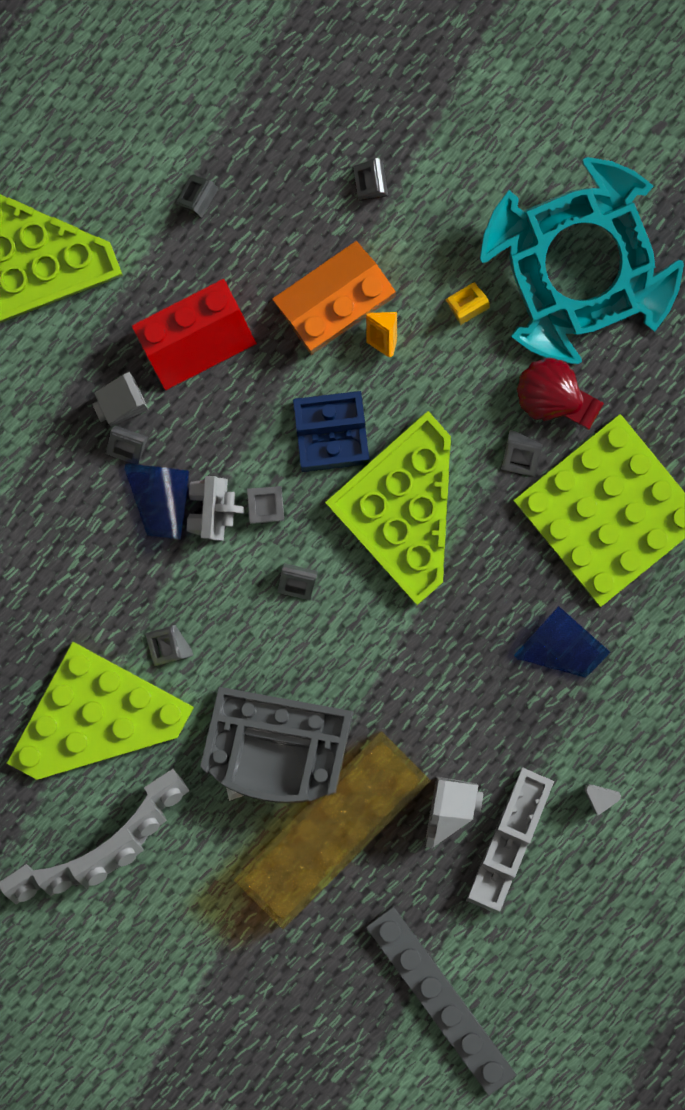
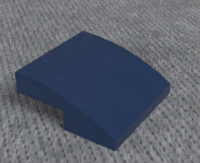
(331, 416)

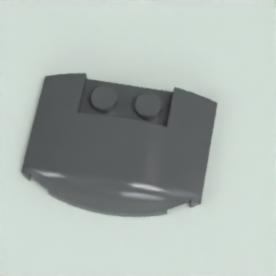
(275, 746)

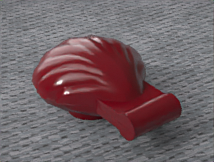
(551, 391)

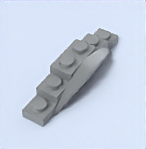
(113, 853)

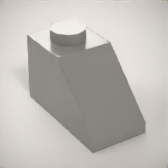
(119, 400)

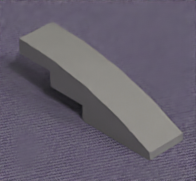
(510, 841)

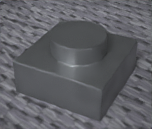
(265, 504)

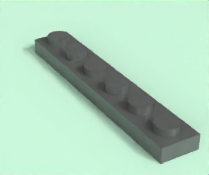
(441, 1000)

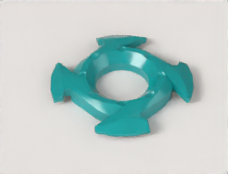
(533, 230)

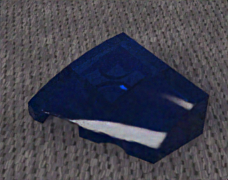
(160, 498)
(563, 646)

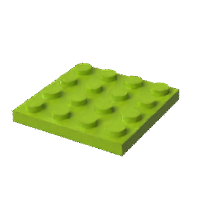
(608, 510)

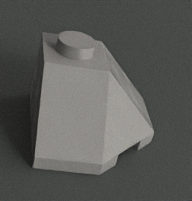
(451, 808)

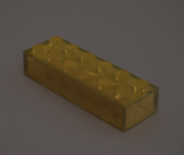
(331, 830)

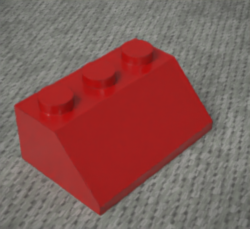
(194, 334)

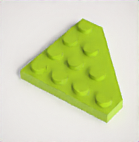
(47, 259)
(401, 507)
(94, 715)

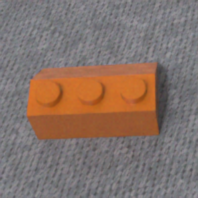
(334, 297)

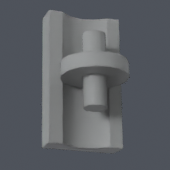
(217, 508)

